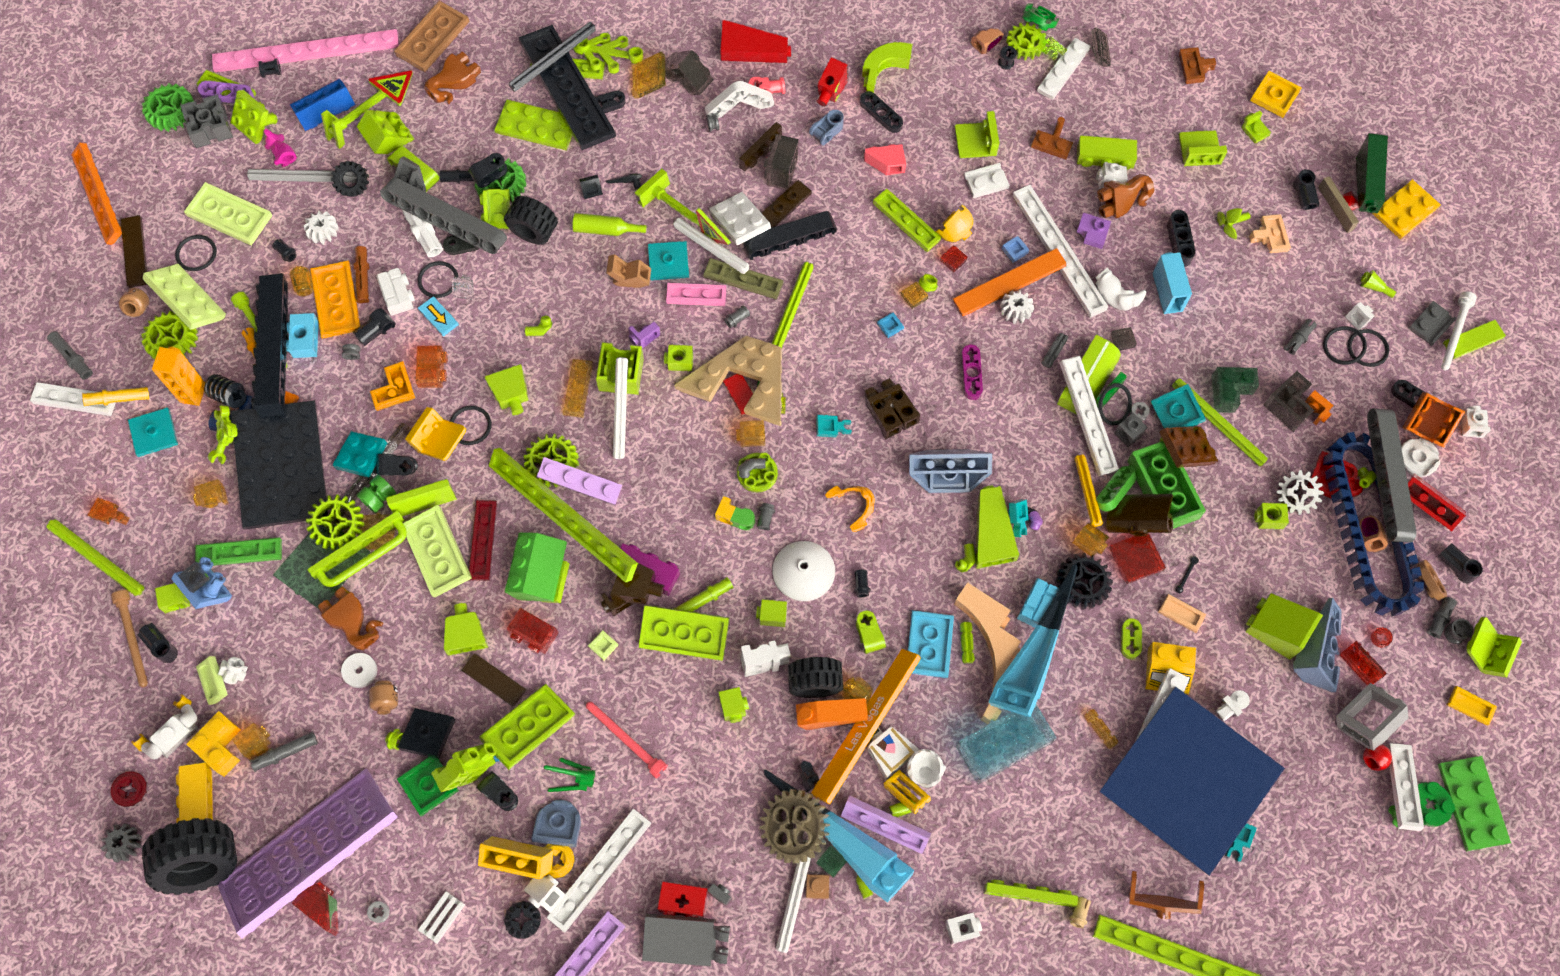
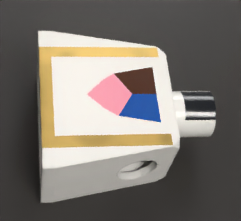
(890, 750)

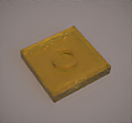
(648, 75)

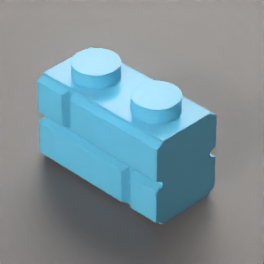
(1037, 602)

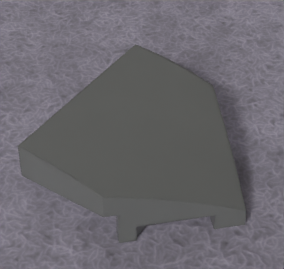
(410, 173)

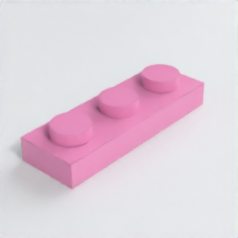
(696, 294)

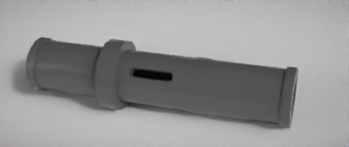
(73, 360)
(274, 755)

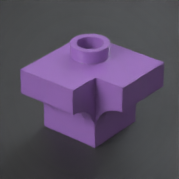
(1093, 230)

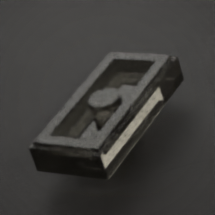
(1100, 47)

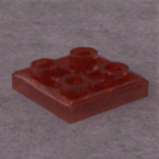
(1137, 558)

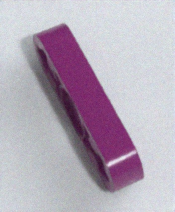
(976, 364)

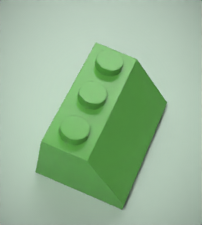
(535, 567)

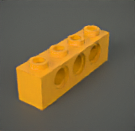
(179, 376)

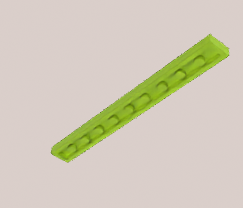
(563, 515)

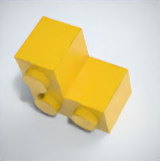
(211, 743)

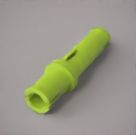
(706, 596)

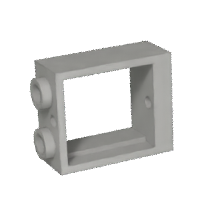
(1360, 732)

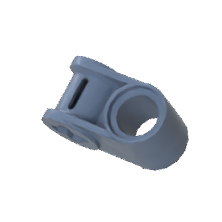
(825, 128)

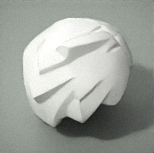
(925, 768)

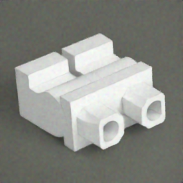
(764, 658)

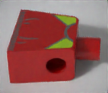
(838, 73)

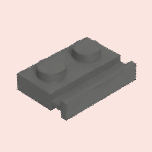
(1432, 323)

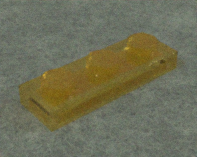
(578, 388)

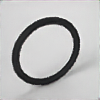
(177, 256)
(427, 267)
(1364, 344)
(1349, 345)
(1101, 402)
(489, 423)

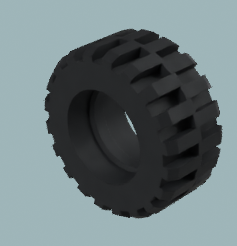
(189, 856)

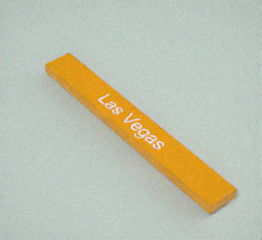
(863, 731)

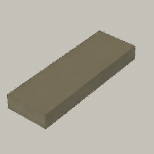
(1338, 204)

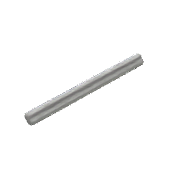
(296, 175)

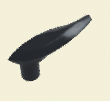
(630, 178)

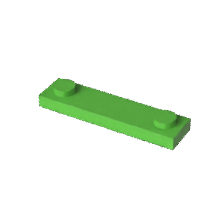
(240, 551)

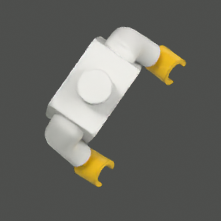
(171, 734)

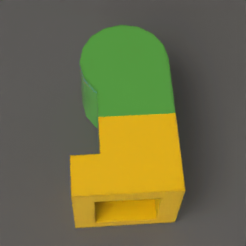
(734, 516)

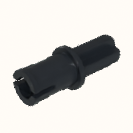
(455, 176)

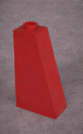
(752, 45)

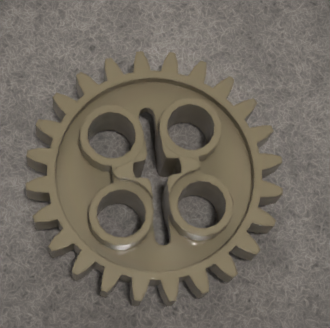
(812, 825)

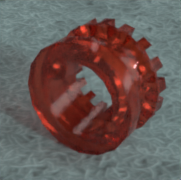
(1383, 643)

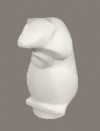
(1114, 294)

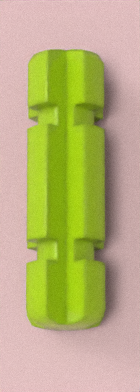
(967, 642)

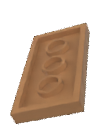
(431, 36)

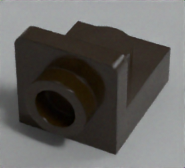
(615, 606)

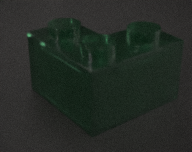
(1229, 384)

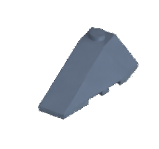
(1317, 659)

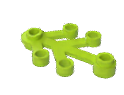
(607, 50)

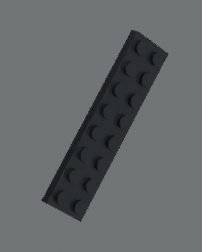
(569, 90)

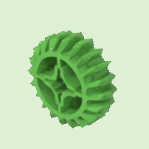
(167, 102)
(513, 180)

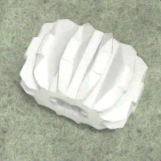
(321, 227)
(1017, 306)

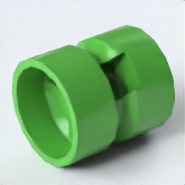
(376, 493)

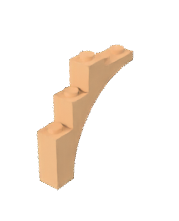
(989, 617)

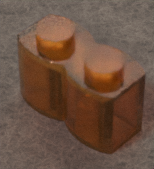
(430, 366)

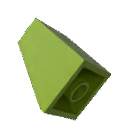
(1282, 625)

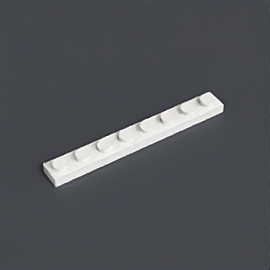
(1052, 239)

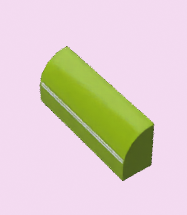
(1098, 364)

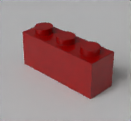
(1435, 503)

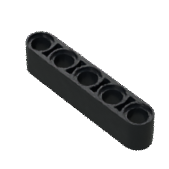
(789, 234)

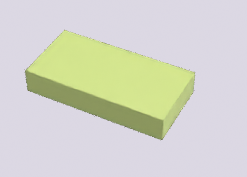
(211, 682)

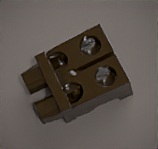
(891, 408)

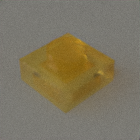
(914, 295)

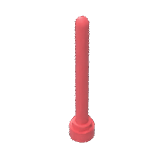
(654, 765)

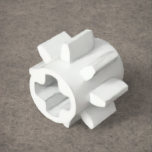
(232, 670)

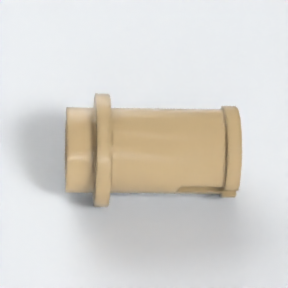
(1080, 913)

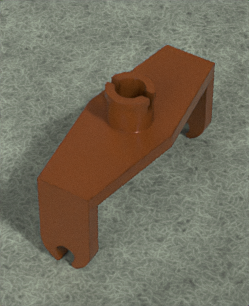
(1165, 904)

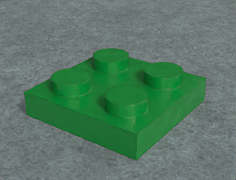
(422, 787)

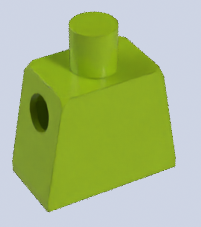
(509, 388)
(463, 632)

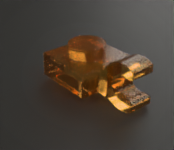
(106, 511)

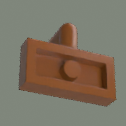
(1053, 143)

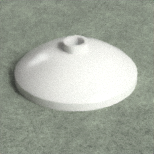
(803, 583)

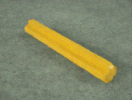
(1088, 490)

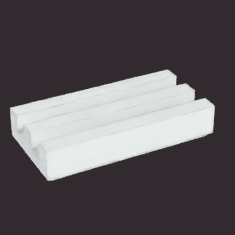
(429, 934)

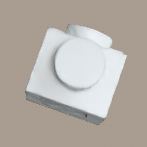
(1475, 422)
(953, 927)

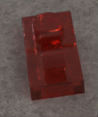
(1363, 663)

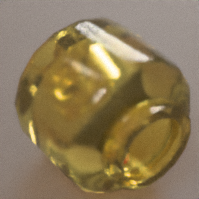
(857, 689)

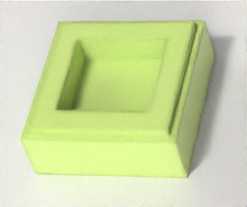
(603, 645)

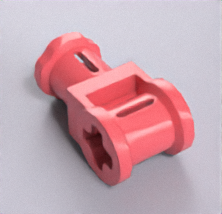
(772, 86)

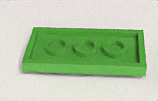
(1475, 803)

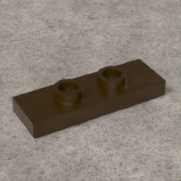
(786, 203)

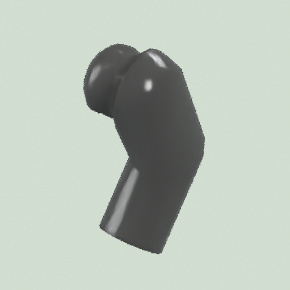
(745, 468)

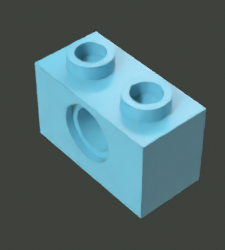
(300, 325)

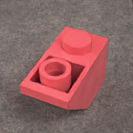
(886, 159)

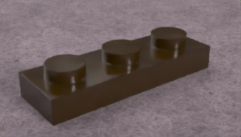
(759, 148)

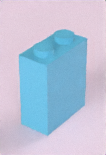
(1172, 283)

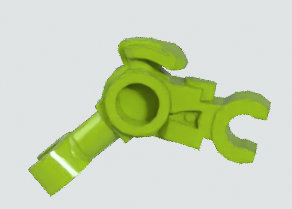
(225, 434)

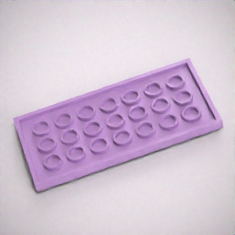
(305, 852)

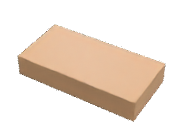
(1182, 613)

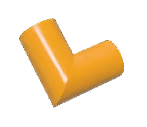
(397, 391)

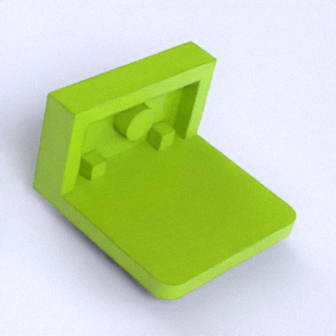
(1492, 651)

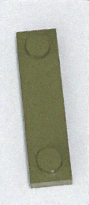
(750, 281)

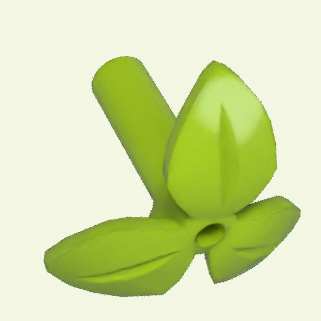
(1232, 217)

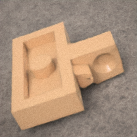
(1272, 233)

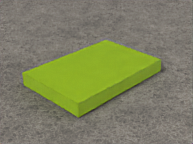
(422, 498)

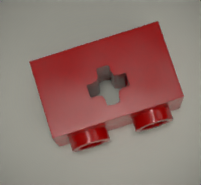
(672, 892)

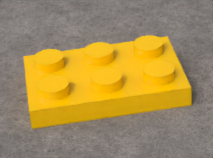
(1406, 209)

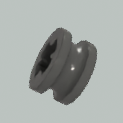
(712, 122)
(351, 352)

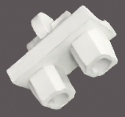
(1233, 705)

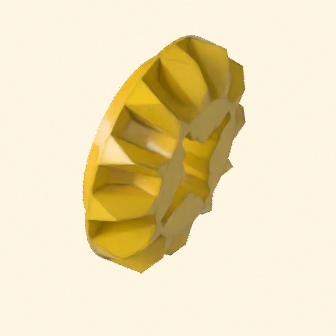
(567, 859)

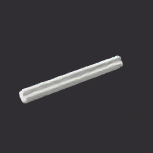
(712, 246)
(620, 408)
(792, 906)

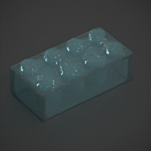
(1005, 743)

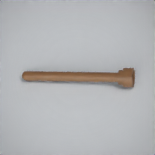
(121, 600)

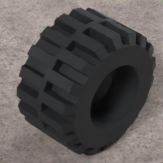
(531, 220)
(815, 677)

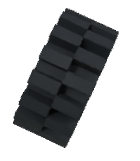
(339, 184)

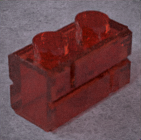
(532, 631)

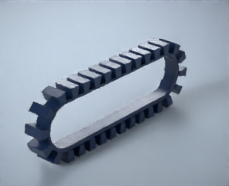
(1410, 589)

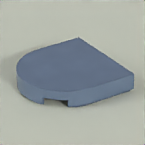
(557, 824)

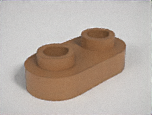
(1434, 586)

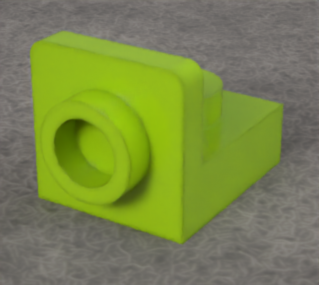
(1255, 127)

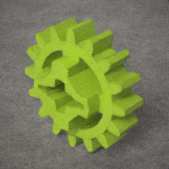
(1026, 39)

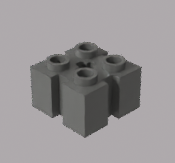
(206, 121)

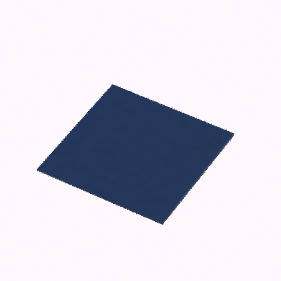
(1192, 780)

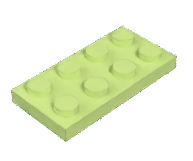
(228, 213)
(184, 296)
(436, 551)

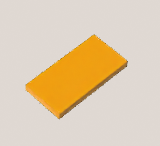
(335, 299)

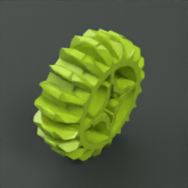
(172, 327)
(534, 456)
(335, 513)

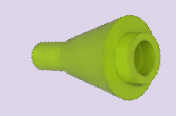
(1374, 282)

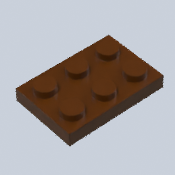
(1188, 446)

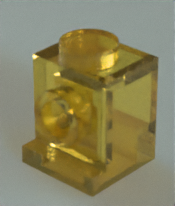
(210, 494)

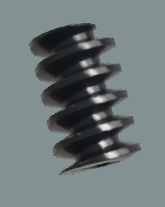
(225, 391)

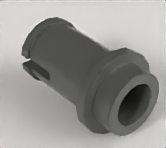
(733, 319)
(765, 517)

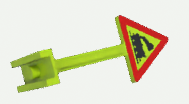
(391, 86)
(655, 189)

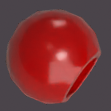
(1377, 759)

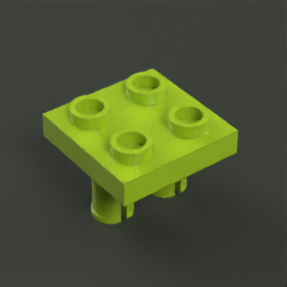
(251, 116)

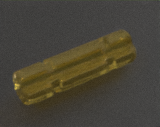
(1101, 729)

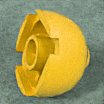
(957, 225)

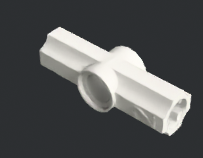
(424, 234)

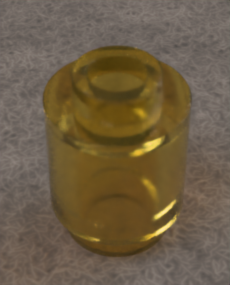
(301, 281)

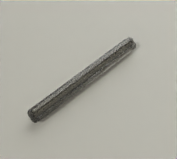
(361, 482)

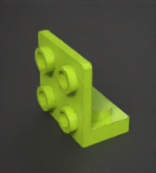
(978, 138)
(1201, 148)

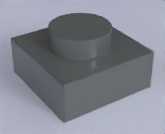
(720, 893)

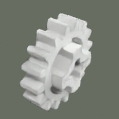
(1310, 492)

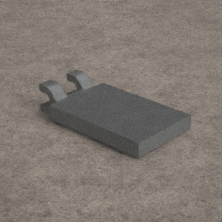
(683, 940)

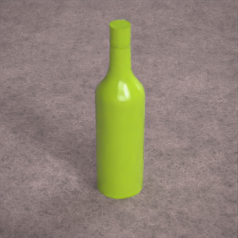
(604, 225)

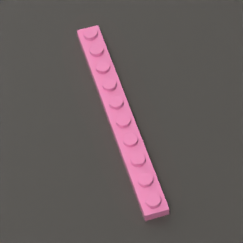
(306, 50)

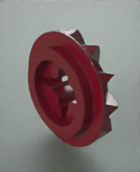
(124, 780)

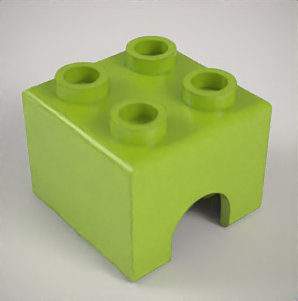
(607, 367)

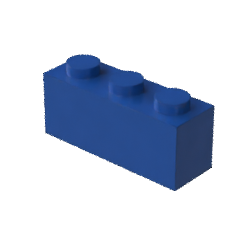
(331, 97)

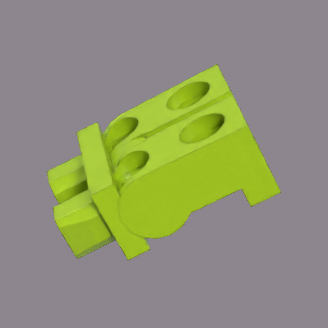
(465, 767)

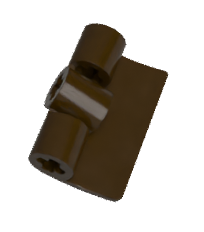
(1141, 515)

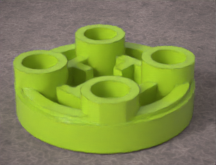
(759, 479)

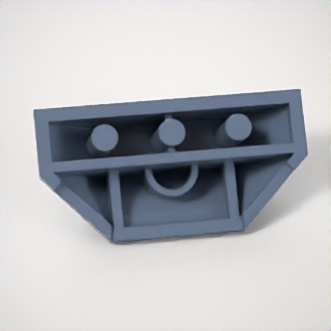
(950, 469)

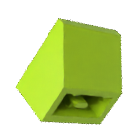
(384, 131)

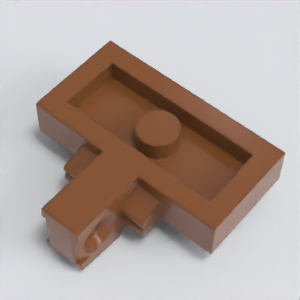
(1194, 65)

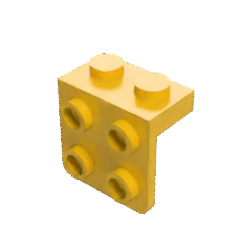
(434, 435)

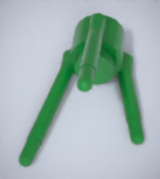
(584, 776)

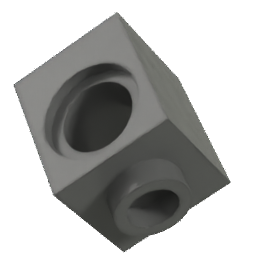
(1130, 430)

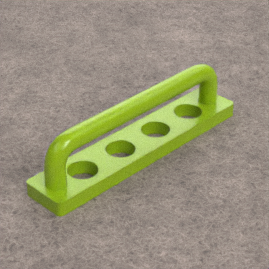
(393, 521)

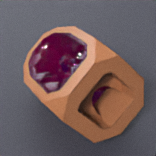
(986, 39)
(1373, 534)

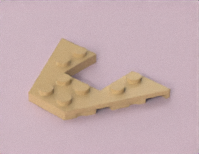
(748, 358)

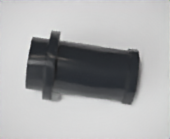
(287, 253)
(861, 580)

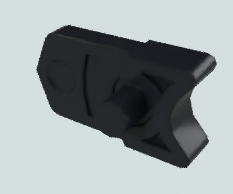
(808, 775)

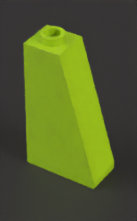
(994, 531)

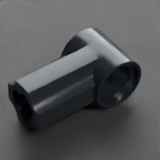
(1306, 191)
(378, 324)
(1460, 562)
(157, 643)

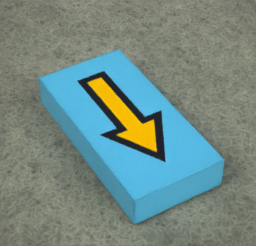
(438, 316)

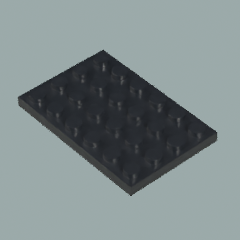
(278, 465)

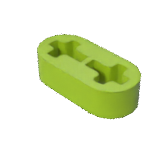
(1137, 638)

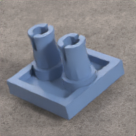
(210, 593)

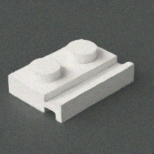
(986, 180)

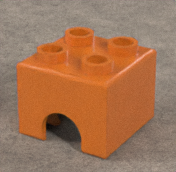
(1433, 419)

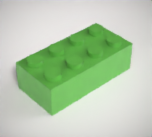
(1159, 475)

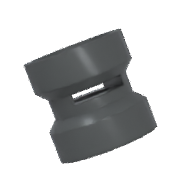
(1462, 628)

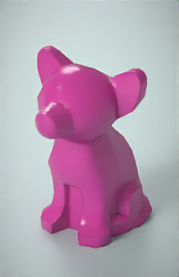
(283, 152)

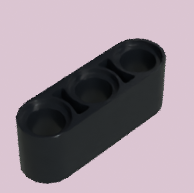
(1183, 231)

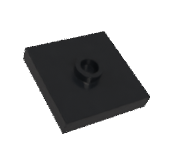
(426, 733)

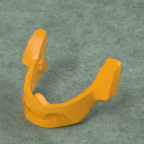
(866, 493)

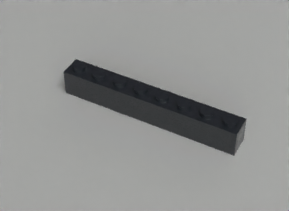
(270, 346)

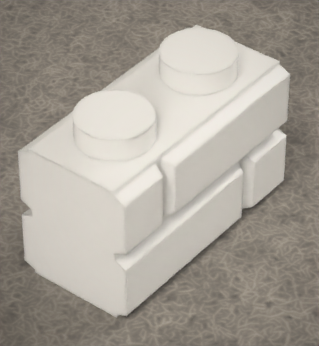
(395, 292)

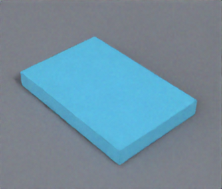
(932, 640)

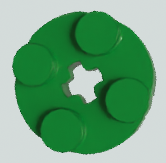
(1040, 16)
(1443, 804)

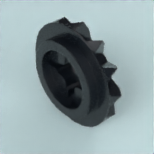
(530, 927)

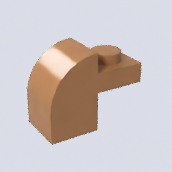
(630, 274)

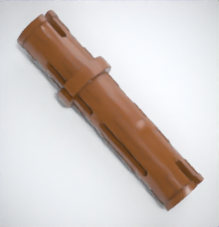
(361, 267)

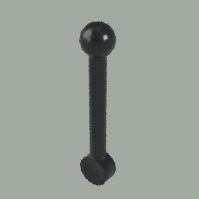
(1194, 560)

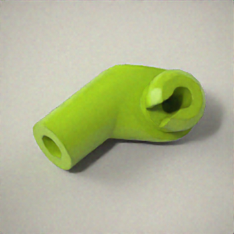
(968, 561)

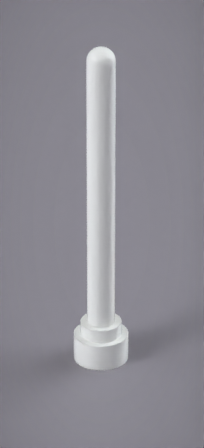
(1465, 301)

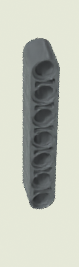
(443, 215)
(1391, 475)

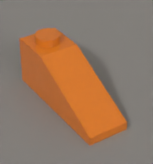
(831, 713)

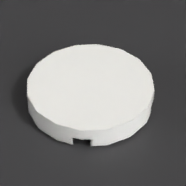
(1413, 456)

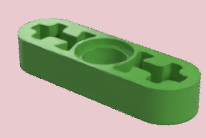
(1110, 498)

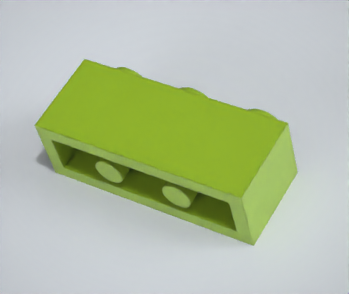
(1098, 150)

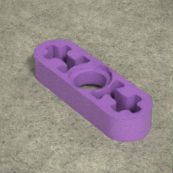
(219, 87)

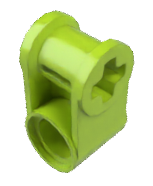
(870, 635)

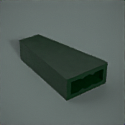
(1371, 173)

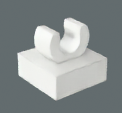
(1360, 315)

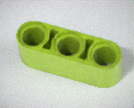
(429, 175)

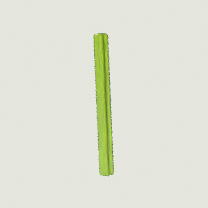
(792, 304)
(1226, 428)
(95, 557)

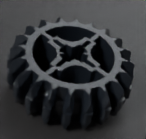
(1100, 574)

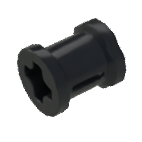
(1010, 58)
(269, 67)

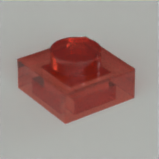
(953, 258)

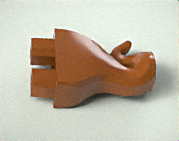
(453, 76)
(1121, 195)
(348, 617)

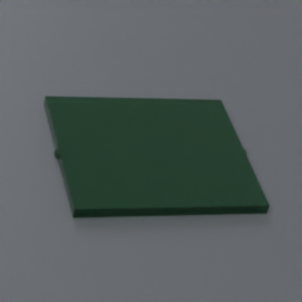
(296, 576)

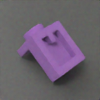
(645, 336)

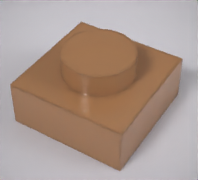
(817, 886)

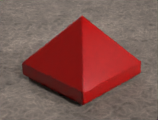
(1351, 200)

